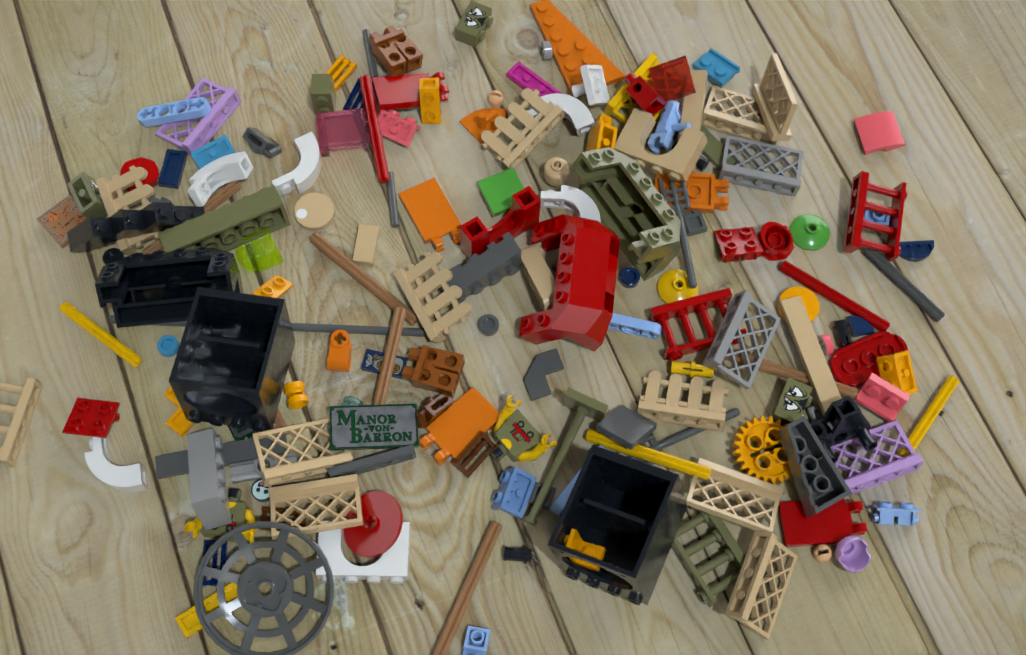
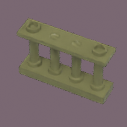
(731, 552)

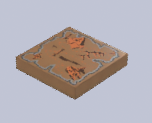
(62, 219)

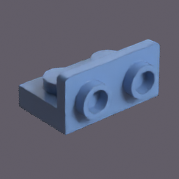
(513, 491)

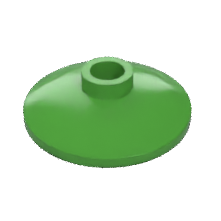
(806, 238)

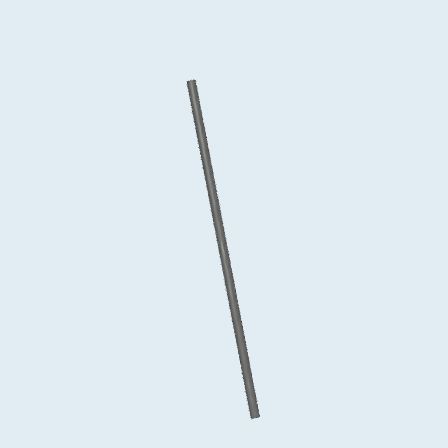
(327, 328)

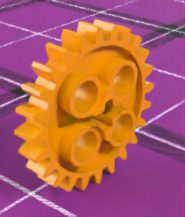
(758, 432)

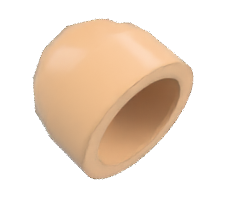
(495, 98)
(823, 558)

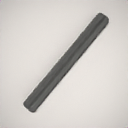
(904, 284)

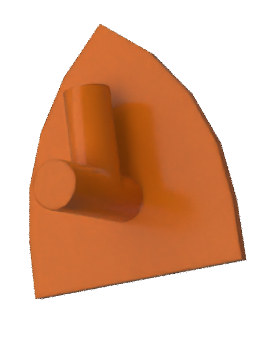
(482, 120)

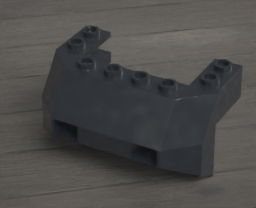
(164, 284)

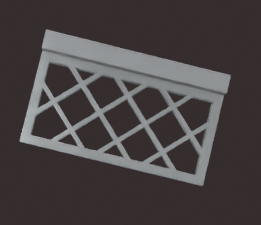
(760, 177)
(726, 334)

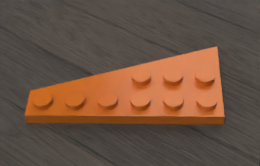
(571, 46)

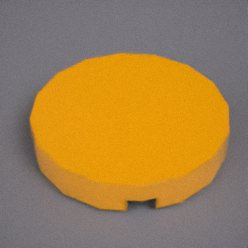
(808, 298)

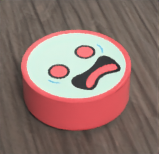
(826, 344)

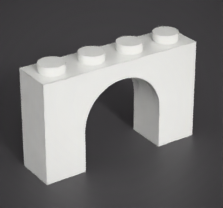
(391, 566)

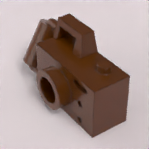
(433, 409)

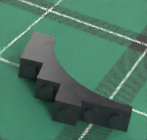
(128, 223)

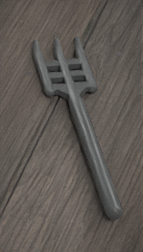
(678, 209)
(657, 445)

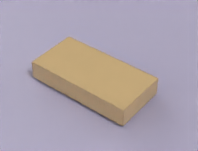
(366, 244)

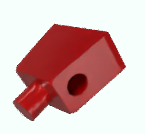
(644, 94)

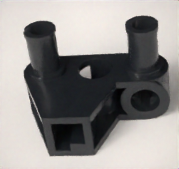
(840, 418)

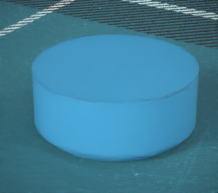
(168, 346)

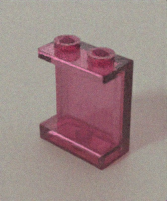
(342, 130)

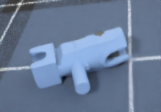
(666, 127)

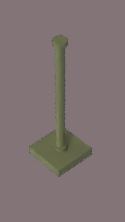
(584, 407)

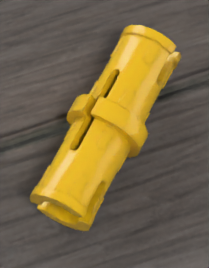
(677, 367)

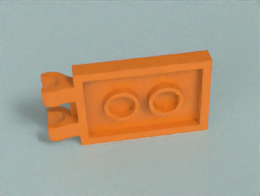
(701, 191)
(431, 213)
(459, 425)

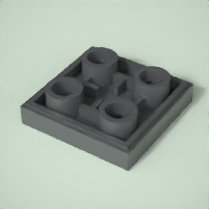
(626, 427)

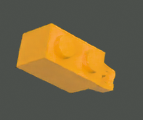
(602, 134)

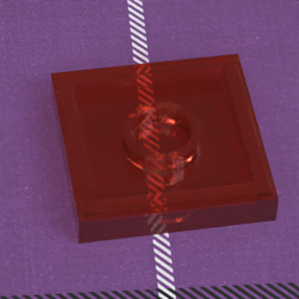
(673, 79)

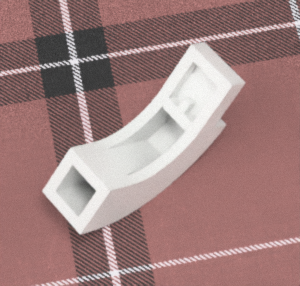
(573, 110)
(306, 172)
(217, 173)
(572, 200)
(120, 478)

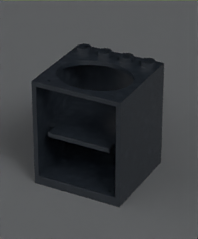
(233, 359)
(629, 512)

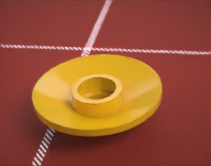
(670, 292)

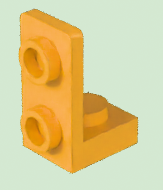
(430, 100)
(274, 287)
(576, 543)

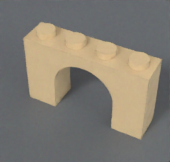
(676, 163)

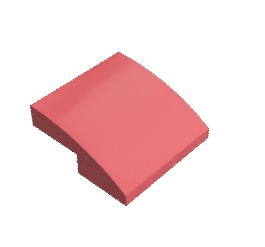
(879, 132)

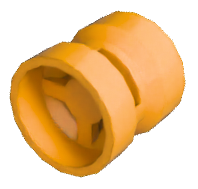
(296, 395)

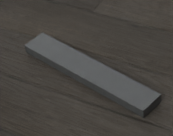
(233, 452)

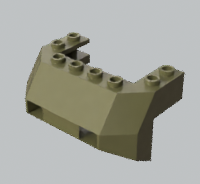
(630, 208)

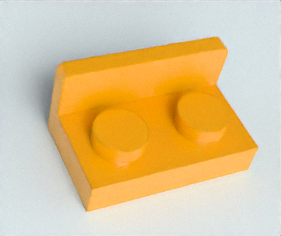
(898, 371)

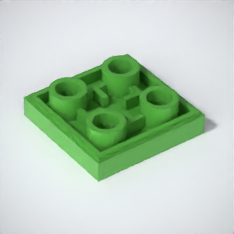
(499, 190)

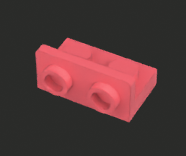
(397, 128)
(882, 397)

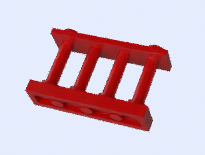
(857, 222)
(681, 310)

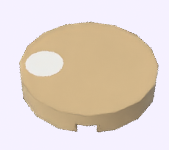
(314, 211)

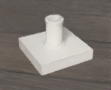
(593, 85)

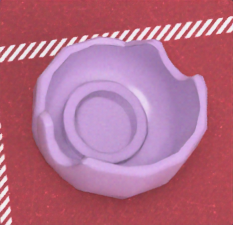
(852, 553)

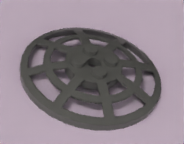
(253, 600)

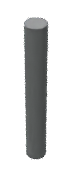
(371, 59)
(392, 201)

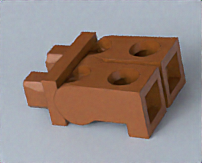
(395, 51)
(435, 369)

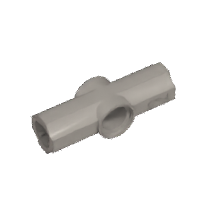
(249, 470)

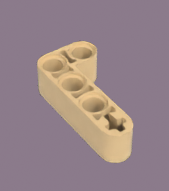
(538, 276)

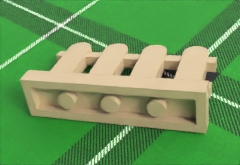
(524, 143)
(114, 204)
(424, 290)
(679, 412)

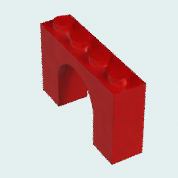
(520, 218)

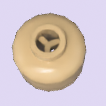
(556, 171)

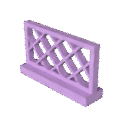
(209, 124)
(882, 473)

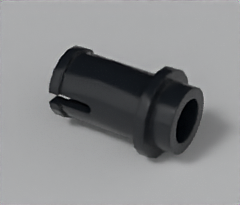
(843, 333)
(518, 554)

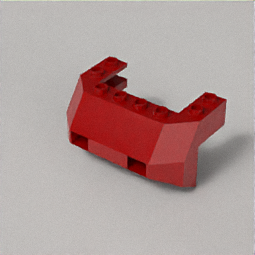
(582, 285)

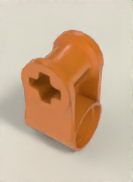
(339, 354)

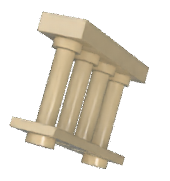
(21, 420)

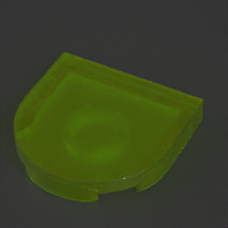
(259, 253)

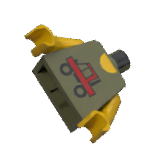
(517, 436)
(239, 514)

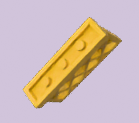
(621, 97)

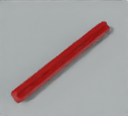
(374, 129)
(833, 295)

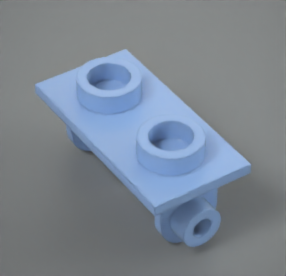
(905, 513)

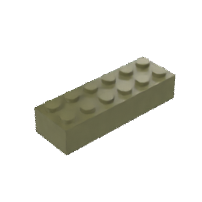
(230, 223)

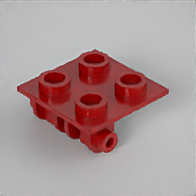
(738, 242)
(92, 418)

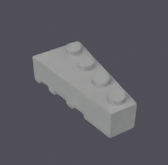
(208, 479)

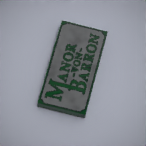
(373, 426)

